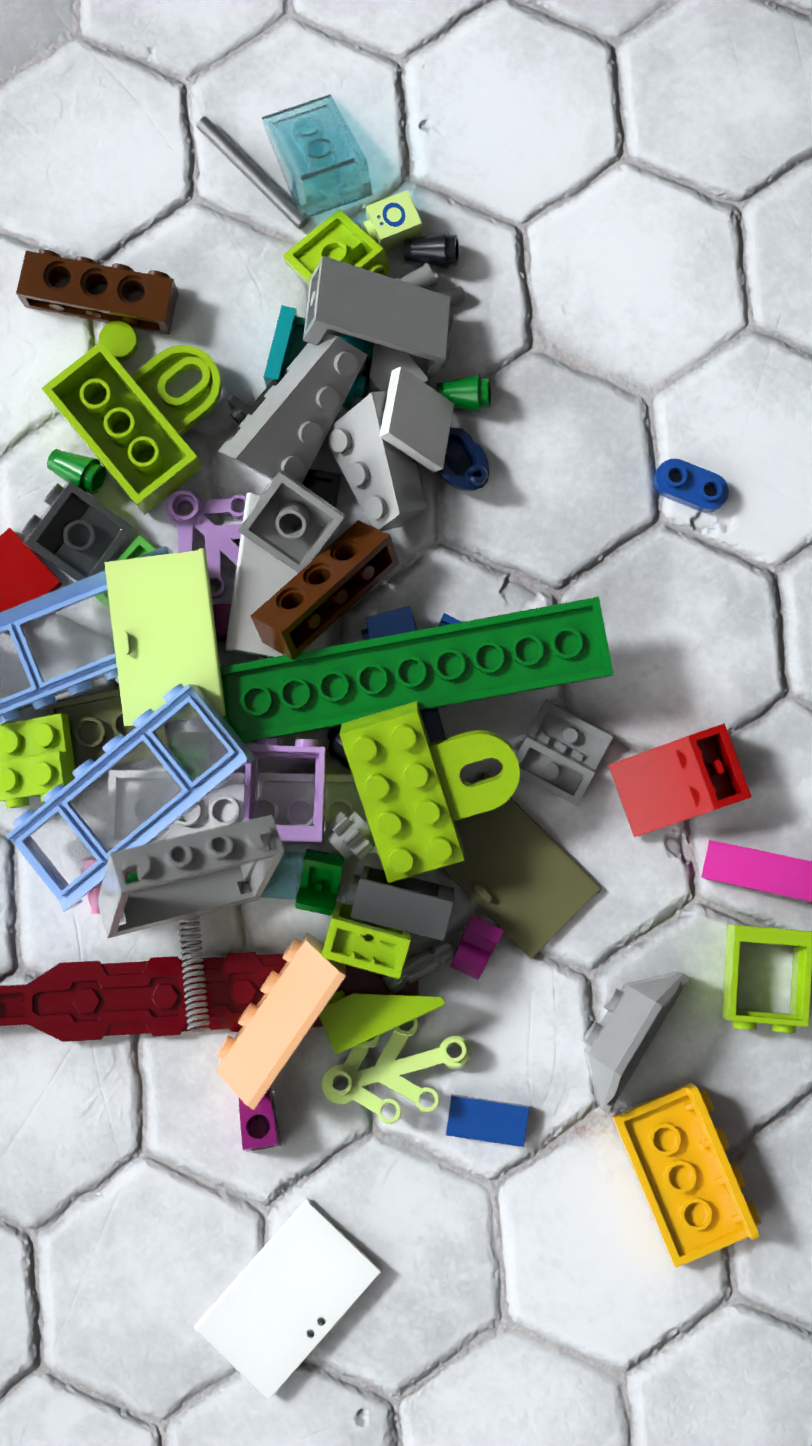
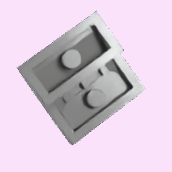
(562, 752)

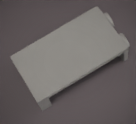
(378, 311)

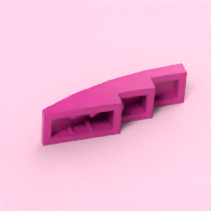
(758, 870)

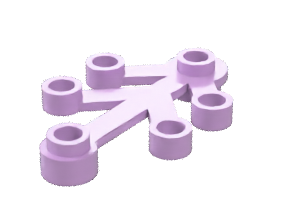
(217, 537)

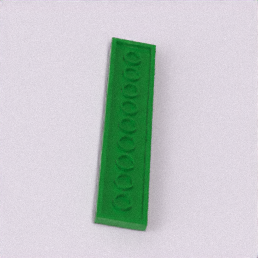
(426, 666)

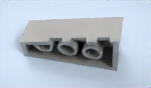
(297, 411)

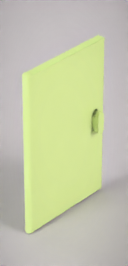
(170, 629)

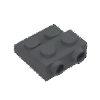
(75, 532)

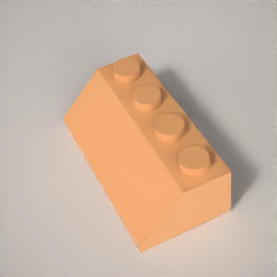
(279, 1020)

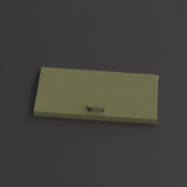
(519, 875)

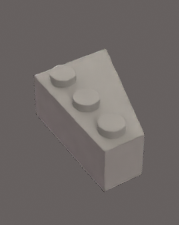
(376, 471)

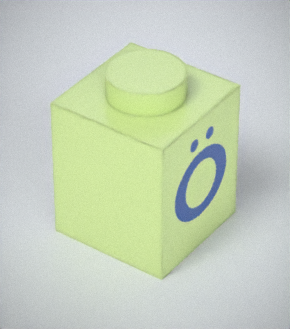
(393, 221)

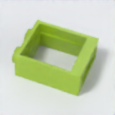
(365, 946)
(800, 982)

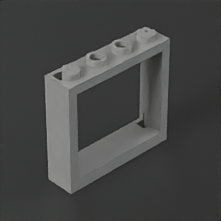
(188, 875)

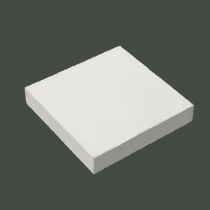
(416, 419)

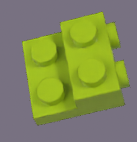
(339, 240)
(34, 758)

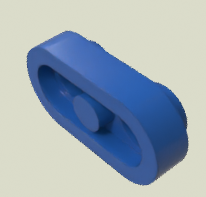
(691, 487)

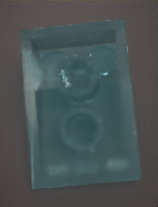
(318, 156)

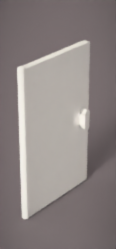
(256, 581)
(288, 1290)

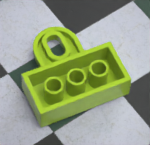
(132, 418)
(416, 787)

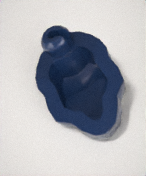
(464, 462)

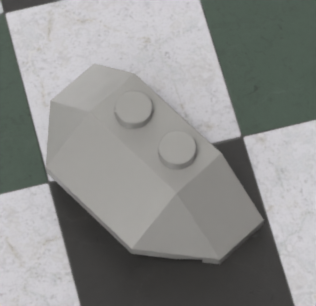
(627, 1032)

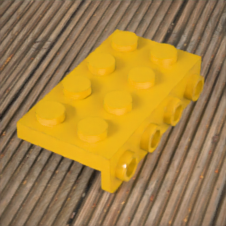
(686, 1173)

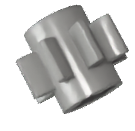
(350, 835)

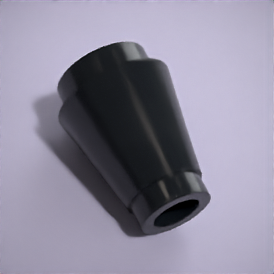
(437, 250)

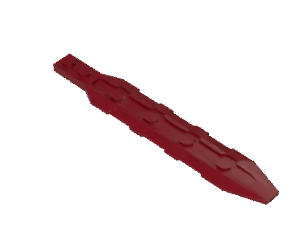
(148, 996)

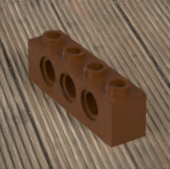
(151, 313)
(325, 589)

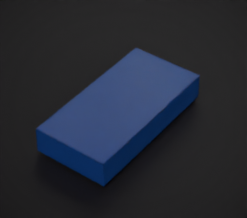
(487, 1120)

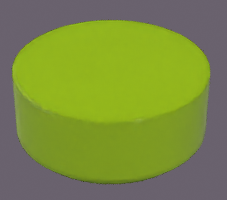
(119, 339)

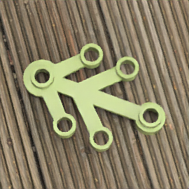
(389, 1072)

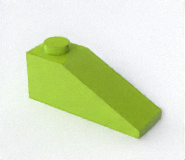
(365, 1016)

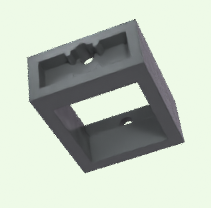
(401, 904)

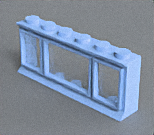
(57, 645)
(129, 792)

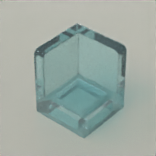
(285, 879)

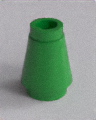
(468, 392)
(81, 470)

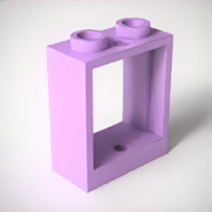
(302, 750)

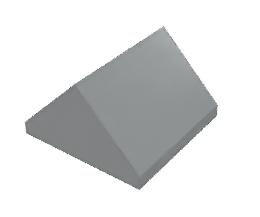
(291, 521)

